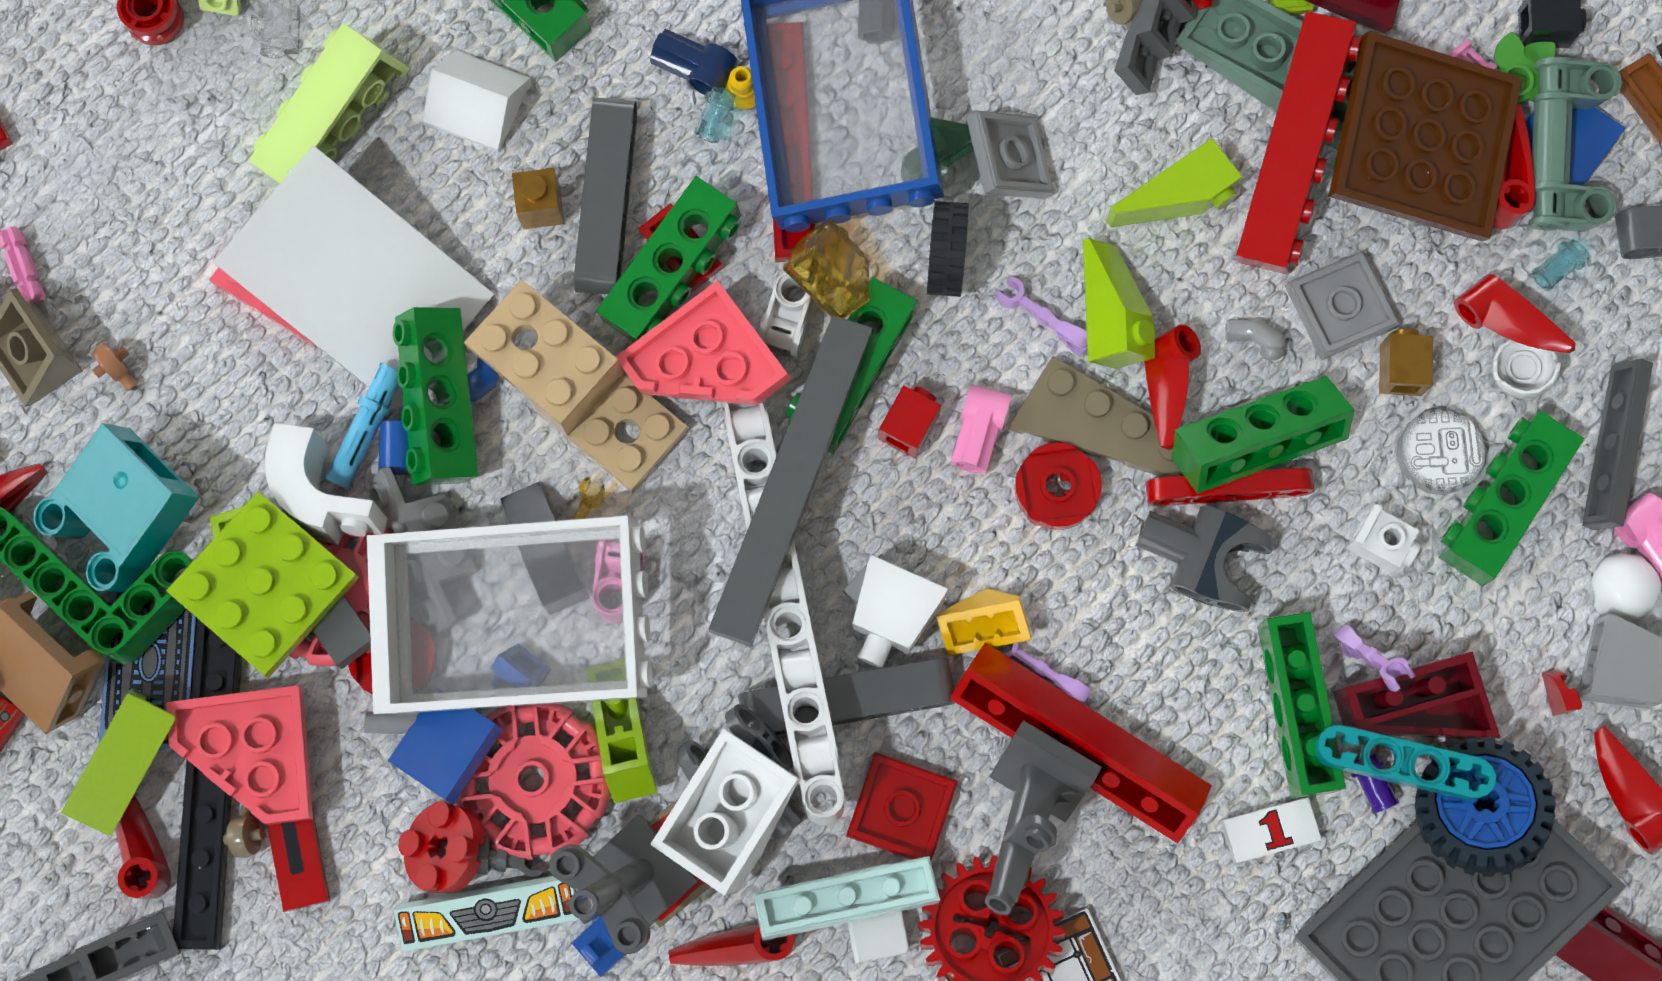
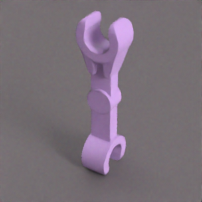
(1071, 335)
(1355, 648)
(1068, 685)

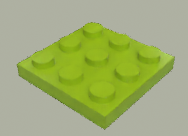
(262, 584)

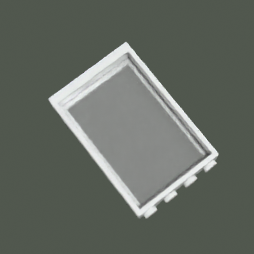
(508, 615)

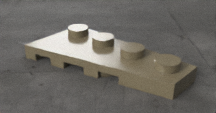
(1087, 415)

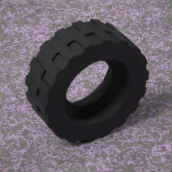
(947, 248)

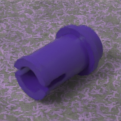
(1376, 791)

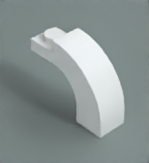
(293, 476)

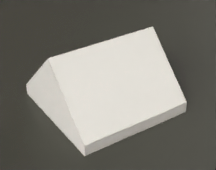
(474, 99)

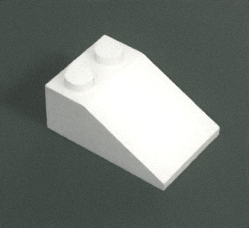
(726, 814)

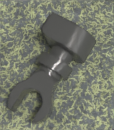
(501, 860)

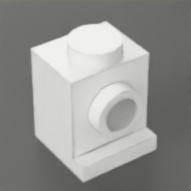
(1370, 543)

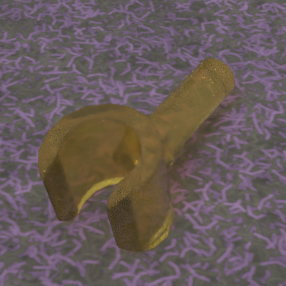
(588, 502)

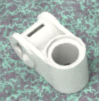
(785, 321)

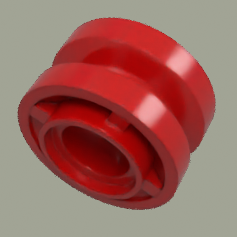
(152, 29)

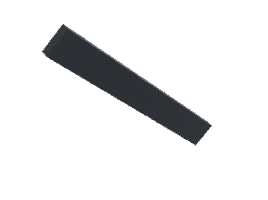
(204, 813)

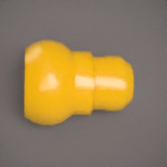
(742, 86)

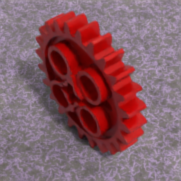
(980, 962)

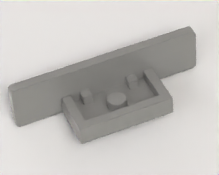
(415, 516)

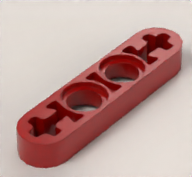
(1257, 486)

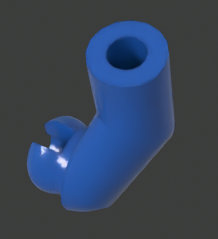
(481, 380)

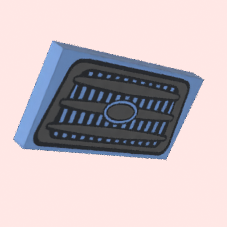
(160, 672)

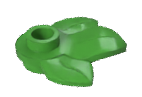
(1520, 61)

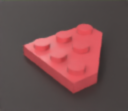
(705, 354)
(250, 749)

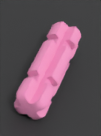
(21, 264)

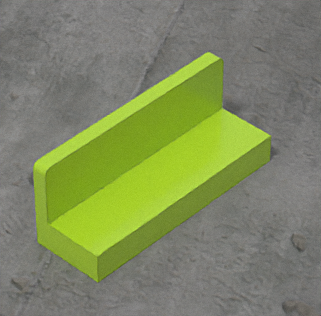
(119, 763)

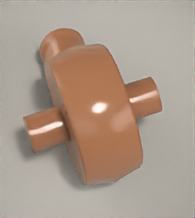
(113, 364)

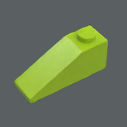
(1182, 190)
(1116, 313)
(624, 749)

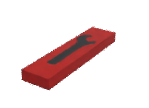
(298, 864)

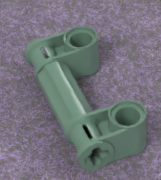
(1565, 86)

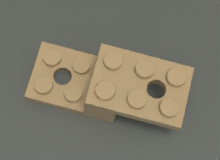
(576, 385)

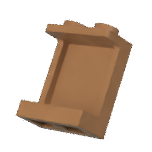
(38, 671)

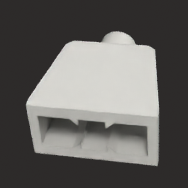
(893, 609)

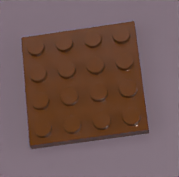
(1425, 136)

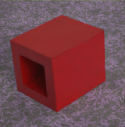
(910, 420)

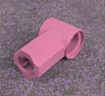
(982, 419)
(1644, 529)

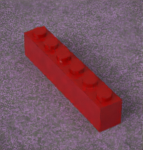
(1297, 143)
(1131, 770)

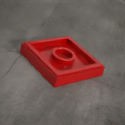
(901, 808)

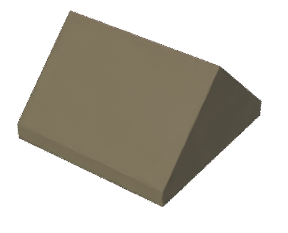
(31, 350)

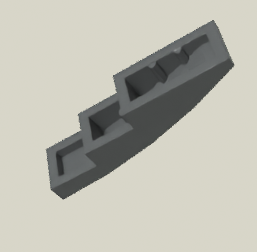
(1151, 38)
(115, 955)

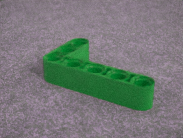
(78, 595)

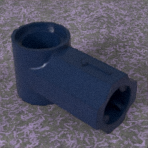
(696, 63)

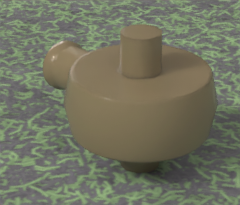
(1122, 11)
(244, 835)

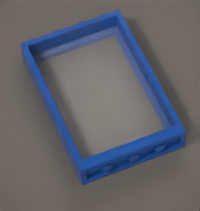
(841, 108)

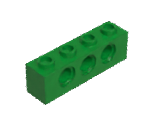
(551, 30)
(696, 205)
(893, 313)
(447, 377)
(1262, 434)
(1553, 449)
(1299, 703)

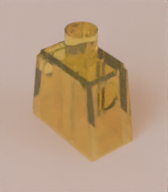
(831, 269)

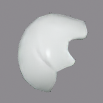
(1524, 370)
(1625, 587)

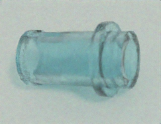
(716, 111)
(1569, 257)

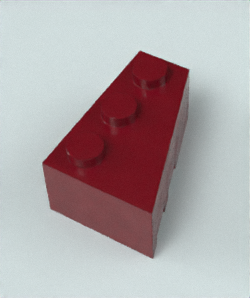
(1439, 702)

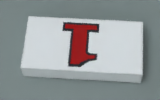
(1271, 830)

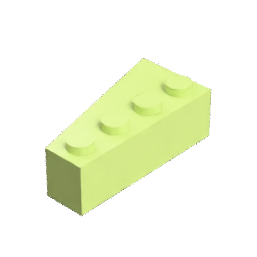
(328, 101)

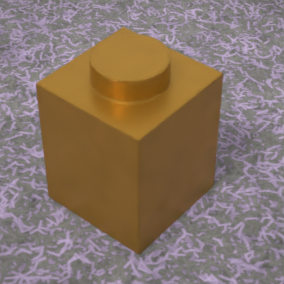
(538, 198)
(1406, 363)

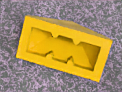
(983, 618)

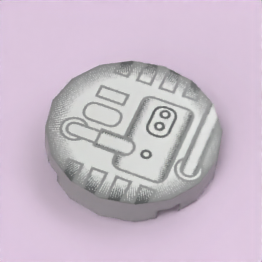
(1441, 451)

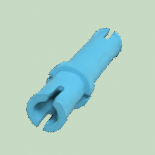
(364, 426)

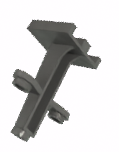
(1045, 782)
(626, 882)

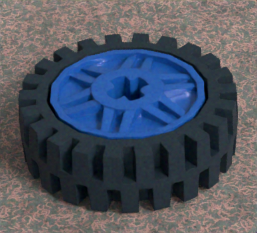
(1495, 838)

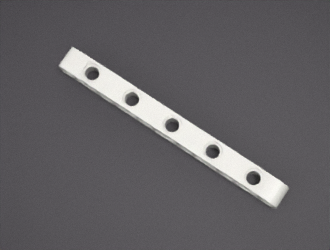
(793, 657)

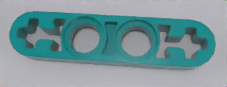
(1403, 767)

